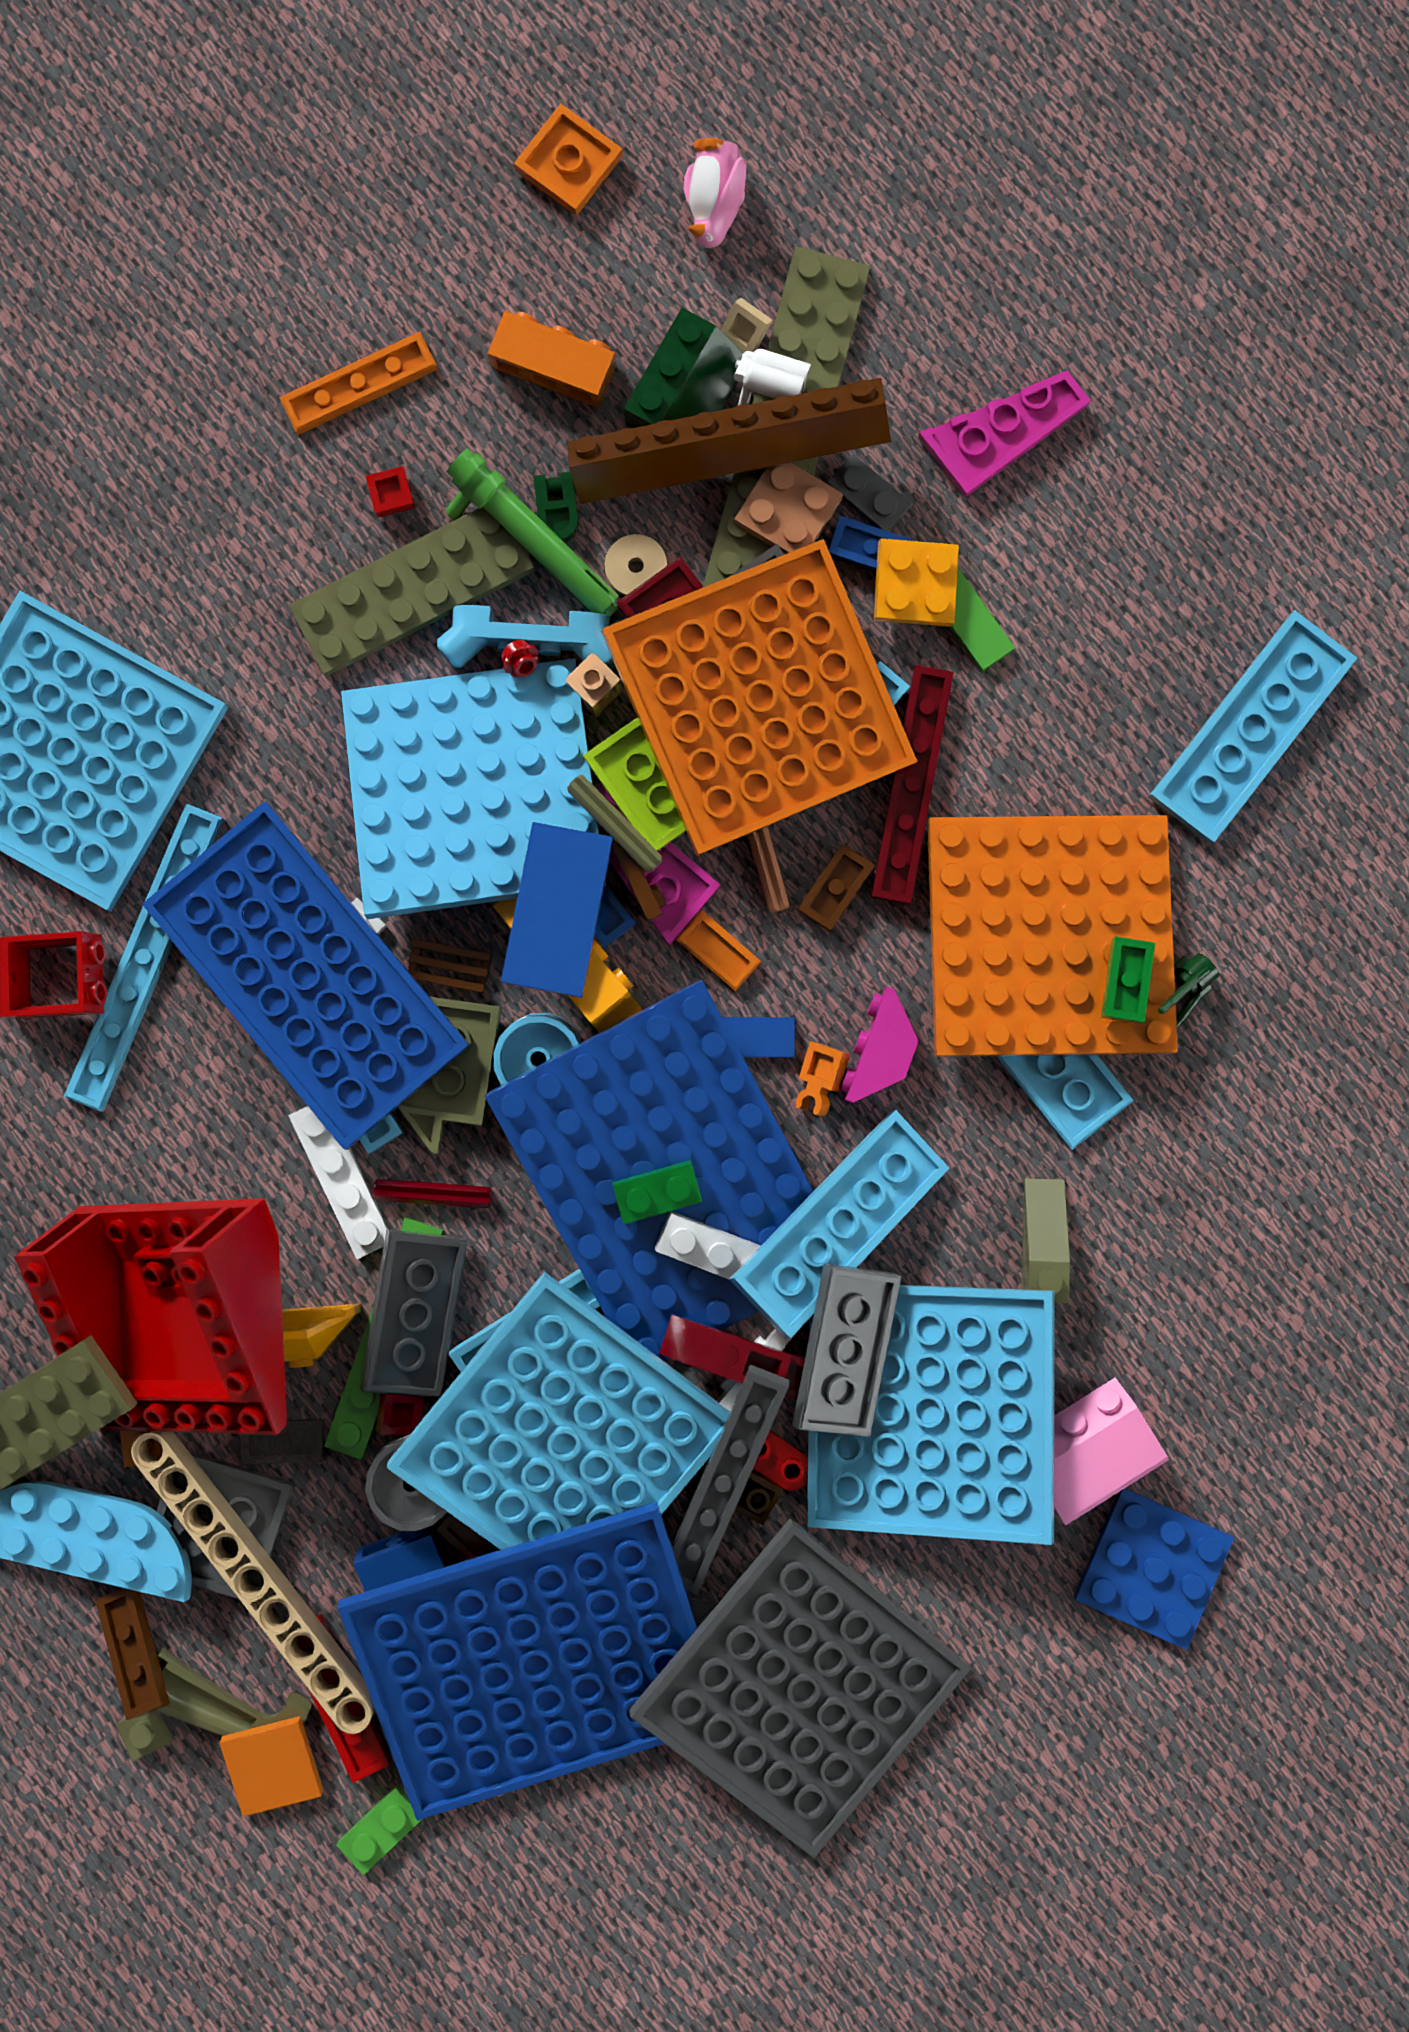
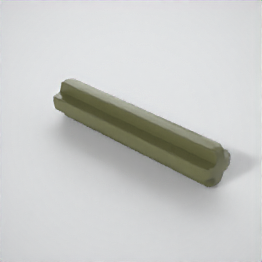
(614, 823)

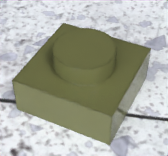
(144, 1734)

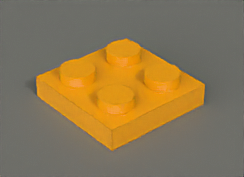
(916, 582)

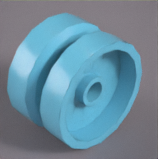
(530, 1034)

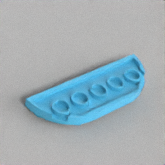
(93, 1538)

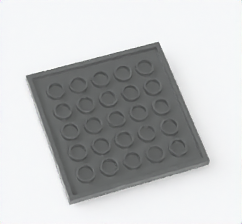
(800, 1689)

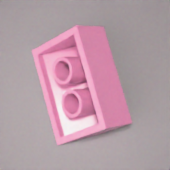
(1100, 1450)

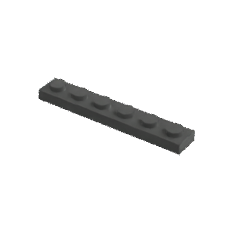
(727, 1473)

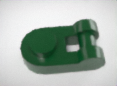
(558, 515)

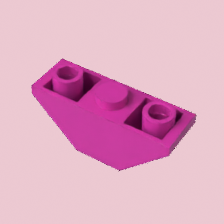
(883, 1050)

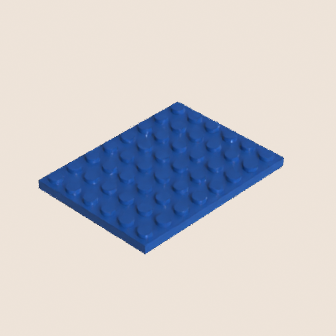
(639, 1101)
(521, 1658)

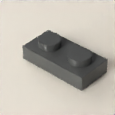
(869, 494)

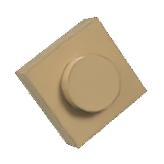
(746, 326)

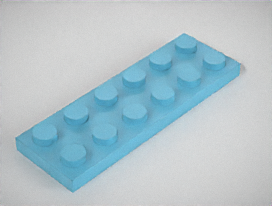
(1252, 727)
(839, 1222)

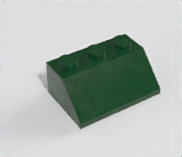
(686, 375)

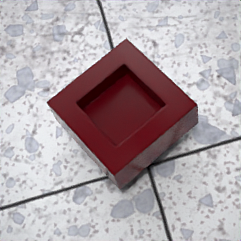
(398, 1414)

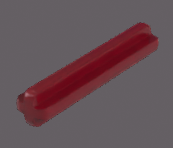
(432, 1193)

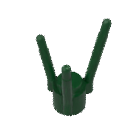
(1194, 979)

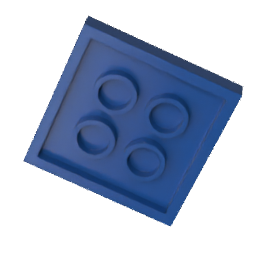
(1153, 1567)

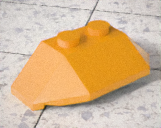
(313, 1330)

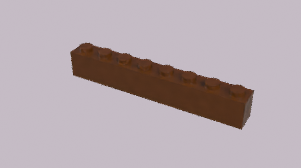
(729, 441)

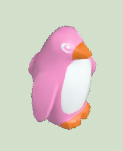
(714, 189)

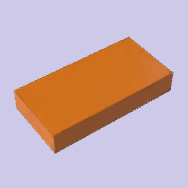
(718, 950)

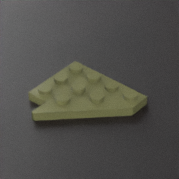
(461, 1086)

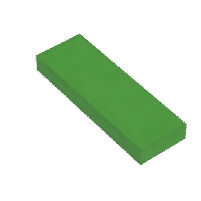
(977, 628)

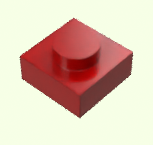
(390, 491)

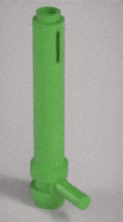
(489, 492)

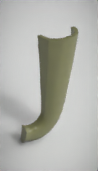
(212, 1707)

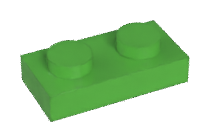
(378, 1830)

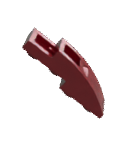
(727, 1353)

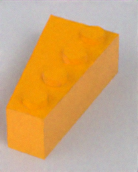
(605, 992)

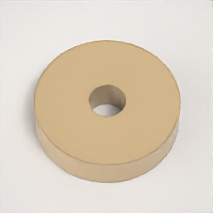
(631, 549)

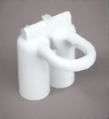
(770, 375)

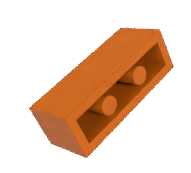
(552, 358)

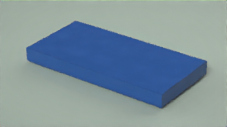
(557, 910)

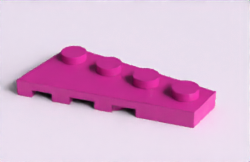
(990, 439)
(681, 882)

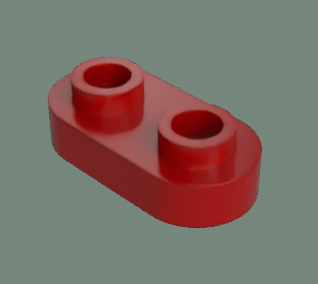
(776, 1457)

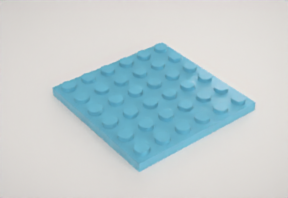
(89, 749)
(455, 778)
(956, 1424)
(558, 1425)

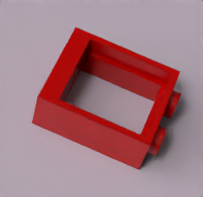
(15, 975)

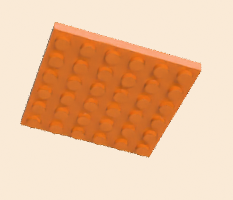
(759, 696)
(1029, 927)

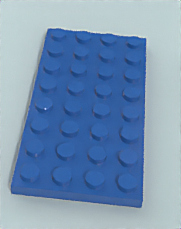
(306, 975)

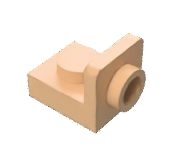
(595, 684)

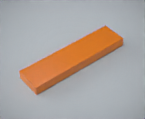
(358, 383)

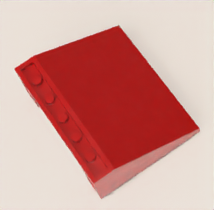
(177, 1305)

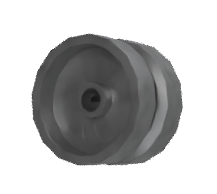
(392, 1501)

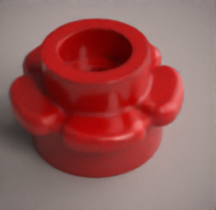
(520, 658)

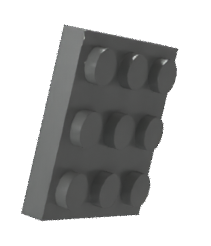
(256, 1499)

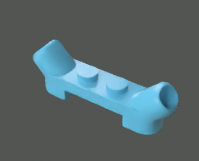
(475, 628)

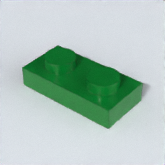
(1128, 980)
(657, 1192)

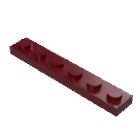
(912, 786)

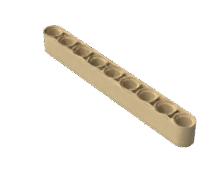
(256, 1599)

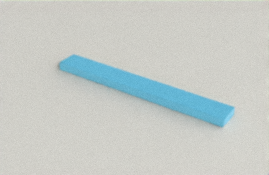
(137, 971)

